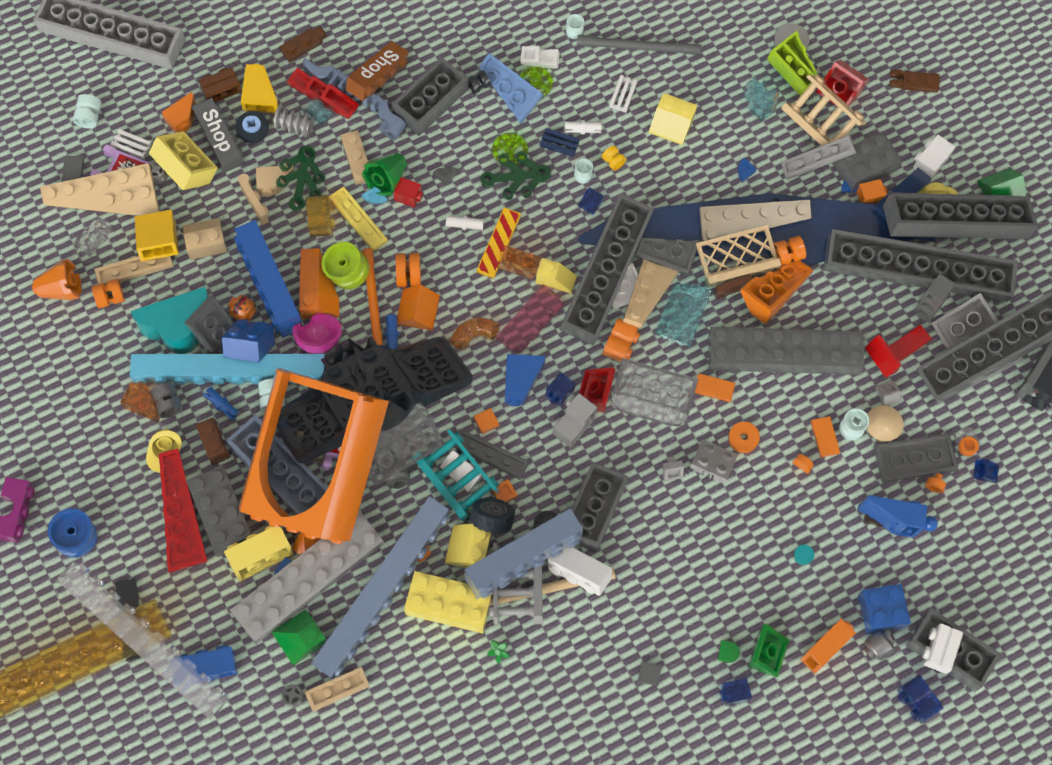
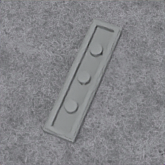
(818, 157)

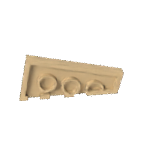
(649, 288)

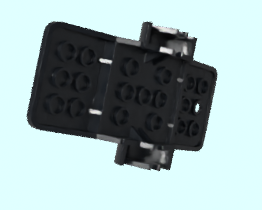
(400, 375)

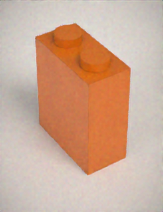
(828, 645)

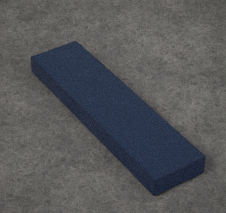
(912, 184)

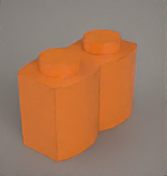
(621, 340)

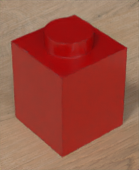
(408, 192)

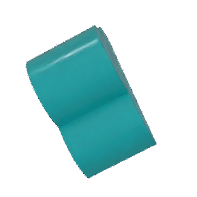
(167, 318)

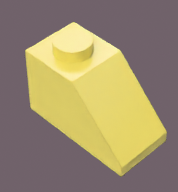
(555, 276)

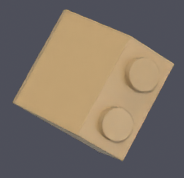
(204, 238)

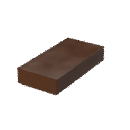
(731, 286)

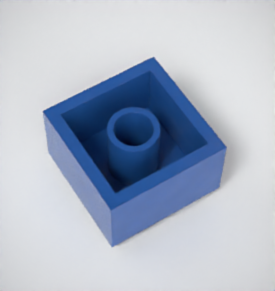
(248, 340)
(884, 608)

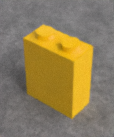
(156, 235)

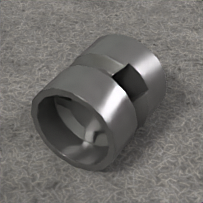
(166, 400)

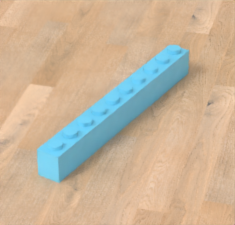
(218, 369)

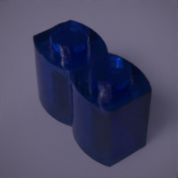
(919, 699)

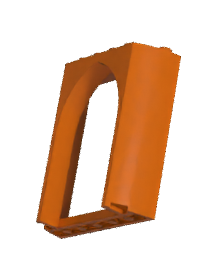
(338, 508)

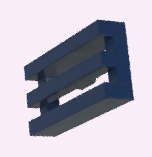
(560, 139)

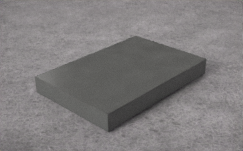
(210, 324)

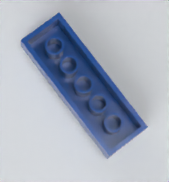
(266, 278)

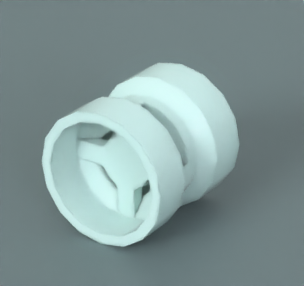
(574, 26)
(583, 171)

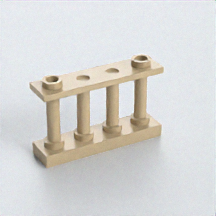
(806, 121)

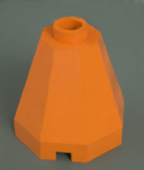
(58, 282)

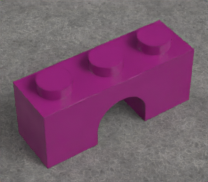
(19, 493)

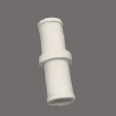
(582, 127)
(464, 222)

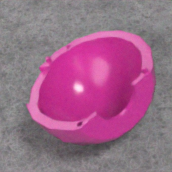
(319, 334)

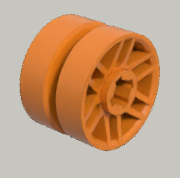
(408, 269)

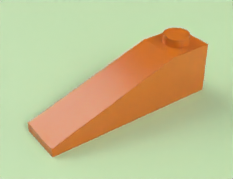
(316, 289)
(770, 292)

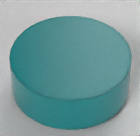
(803, 554)

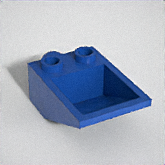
(899, 516)

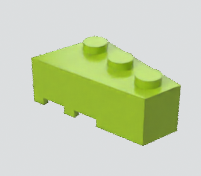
(793, 62)

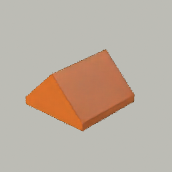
(418, 308)

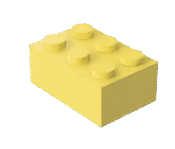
(183, 160)
(258, 552)

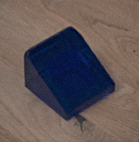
(591, 201)
(986, 471)

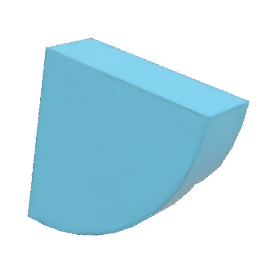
(371, 196)

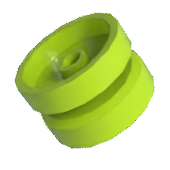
(345, 265)

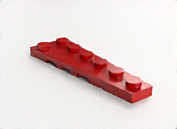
(182, 529)

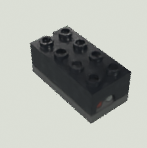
(1038, 384)

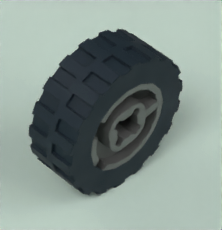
(492, 515)

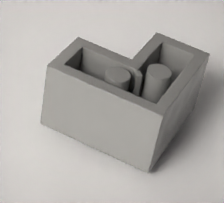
(578, 417)

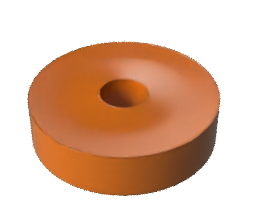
(749, 431)

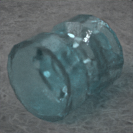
(319, 111)

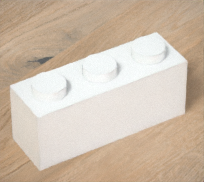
(581, 570)

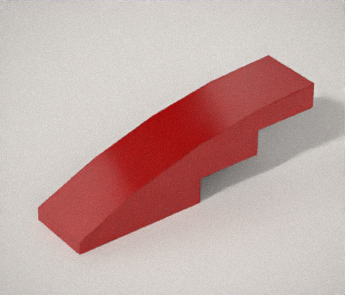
(328, 94)

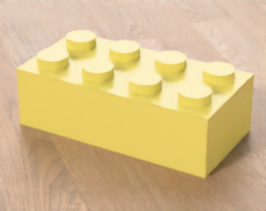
(446, 602)

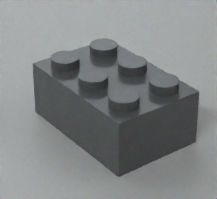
(873, 160)

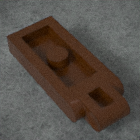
(302, 43)

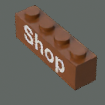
(377, 71)

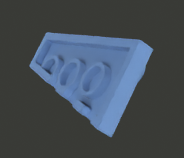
(513, 89)

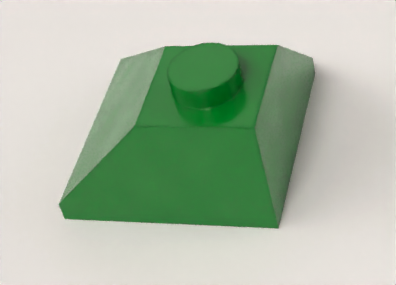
(299, 637)

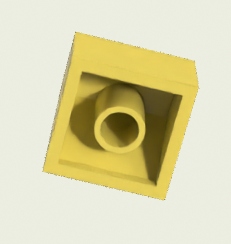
(673, 118)
(467, 545)

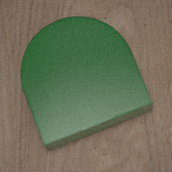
(728, 652)

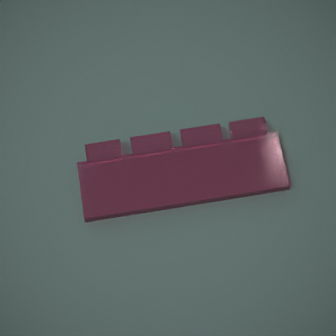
(525, 322)

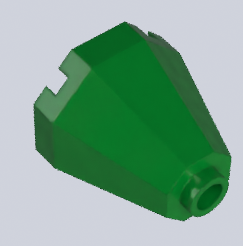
(384, 173)

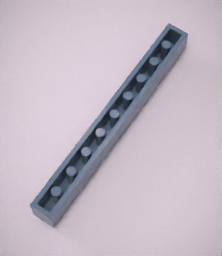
(381, 588)

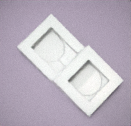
(535, 56)

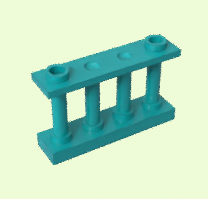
(450, 492)

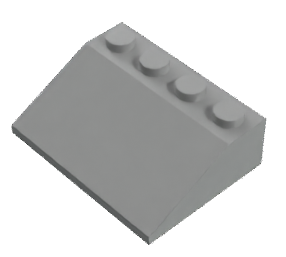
(966, 322)

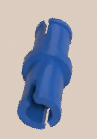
(391, 333)
(221, 403)

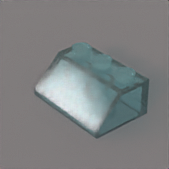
(683, 313)

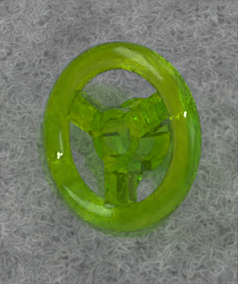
(537, 73)
(512, 140)

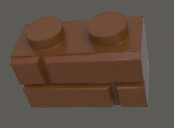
(220, 85)
(212, 441)

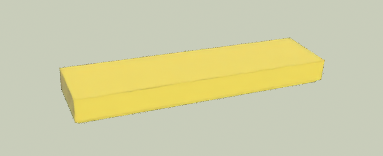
(358, 219)

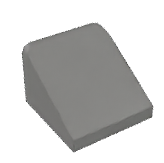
(888, 393)

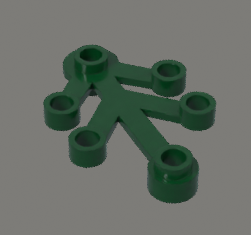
(302, 175)
(518, 175)

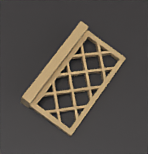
(752, 269)

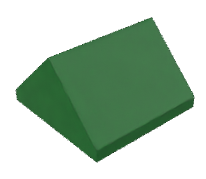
(1003, 183)
(768, 651)

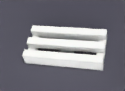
(627, 81)
(118, 138)

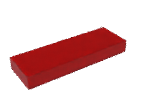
(910, 343)

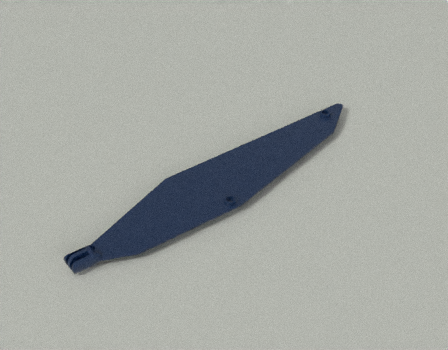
(683, 223)

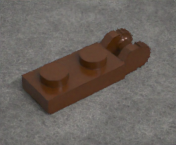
(915, 81)

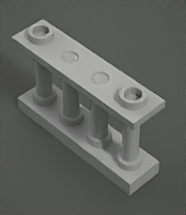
(534, 592)

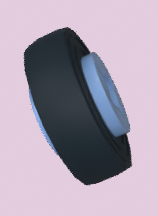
(254, 133)

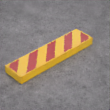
(501, 236)

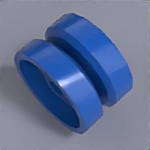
(72, 533)

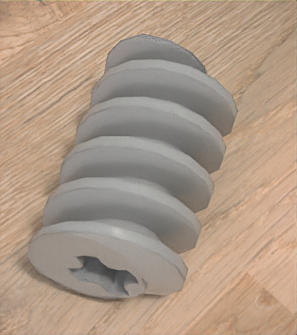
(293, 123)

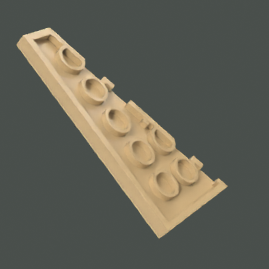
(117, 191)

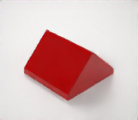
(597, 386)

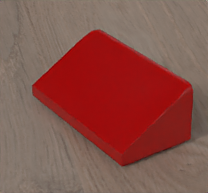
(883, 356)

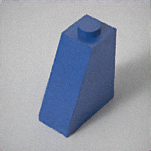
(521, 377)

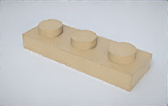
(355, 155)
(337, 689)

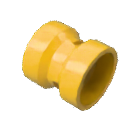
(613, 157)

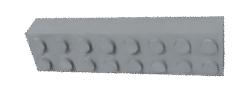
(111, 30)
(304, 580)

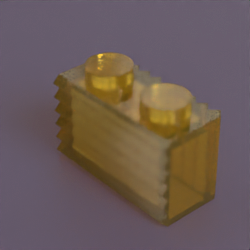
(319, 215)

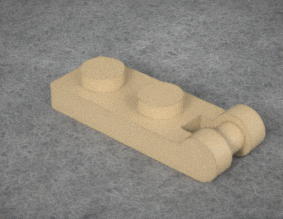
(253, 198)

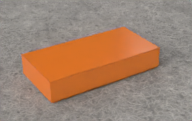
(714, 387)
(825, 437)

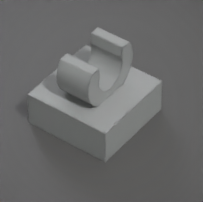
(672, 469)

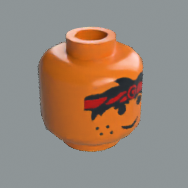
(242, 308)

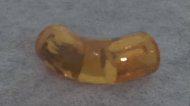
(474, 328)

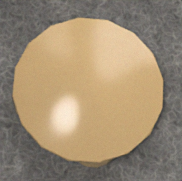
(885, 423)

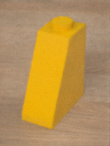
(257, 90)

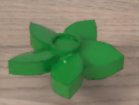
(498, 650)

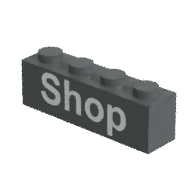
(218, 136)

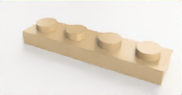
(131, 269)

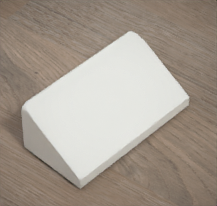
(461, 471)

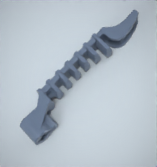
(391, 125)

